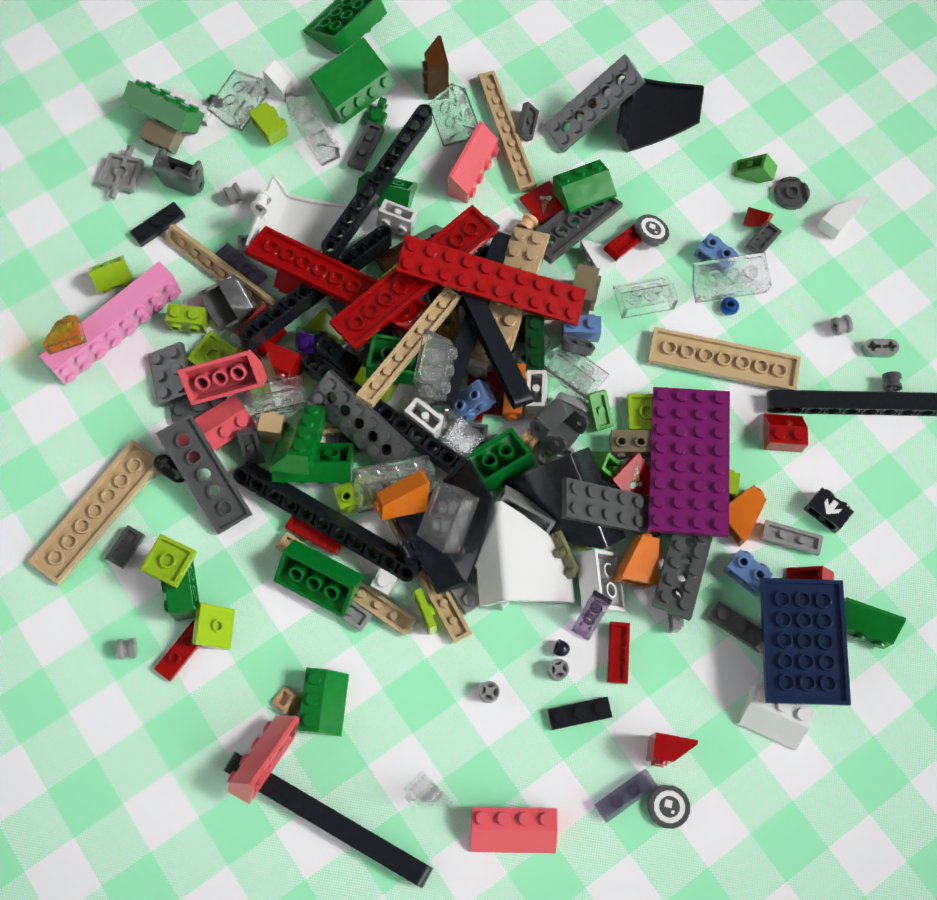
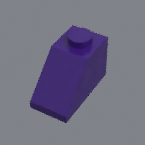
(305, 339)

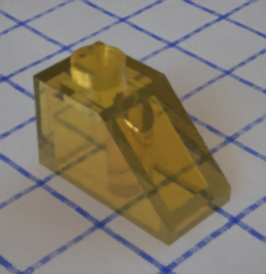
(450, 327)
(65, 335)

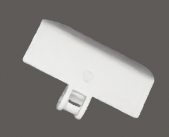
(293, 215)
(519, 562)

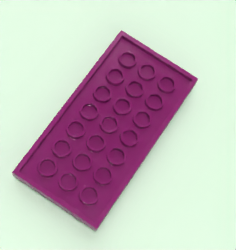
(689, 462)

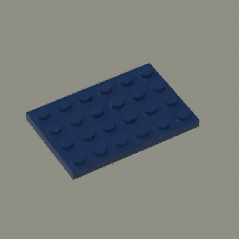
(804, 642)

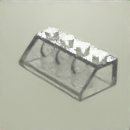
(312, 128)
(731, 277)
(374, 478)

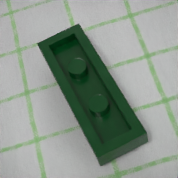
(534, 342)

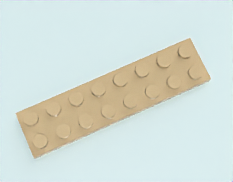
(526, 253)
(724, 359)
(94, 513)

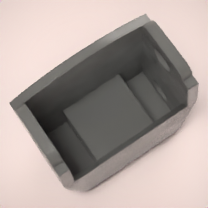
(179, 174)
(227, 302)
(558, 426)

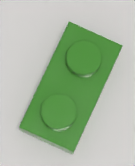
(600, 410)

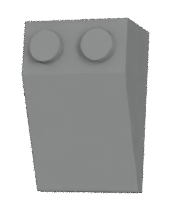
(527, 508)

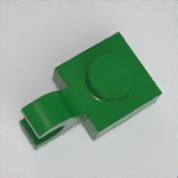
(378, 115)

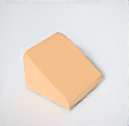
(287, 701)

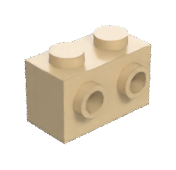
(270, 427)

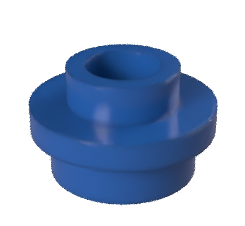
(729, 310)

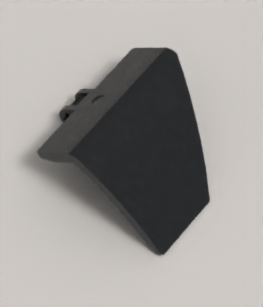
(658, 113)
(544, 489)
(442, 569)

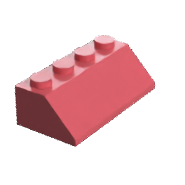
(472, 163)
(222, 377)
(220, 425)
(263, 757)
(514, 830)

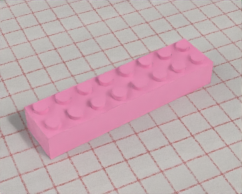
(115, 322)

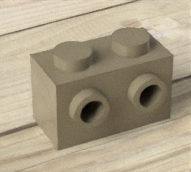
(161, 135)
(627, 442)

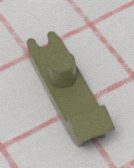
(563, 551)

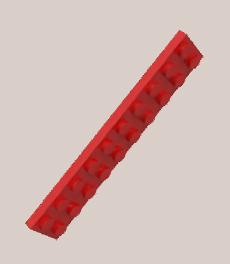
(321, 272)
(490, 280)
(397, 291)

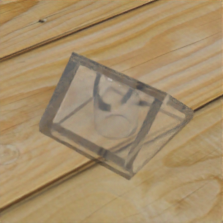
(459, 433)

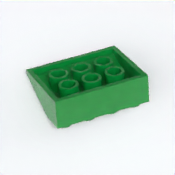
(345, 23)
(352, 81)

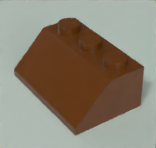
(435, 69)

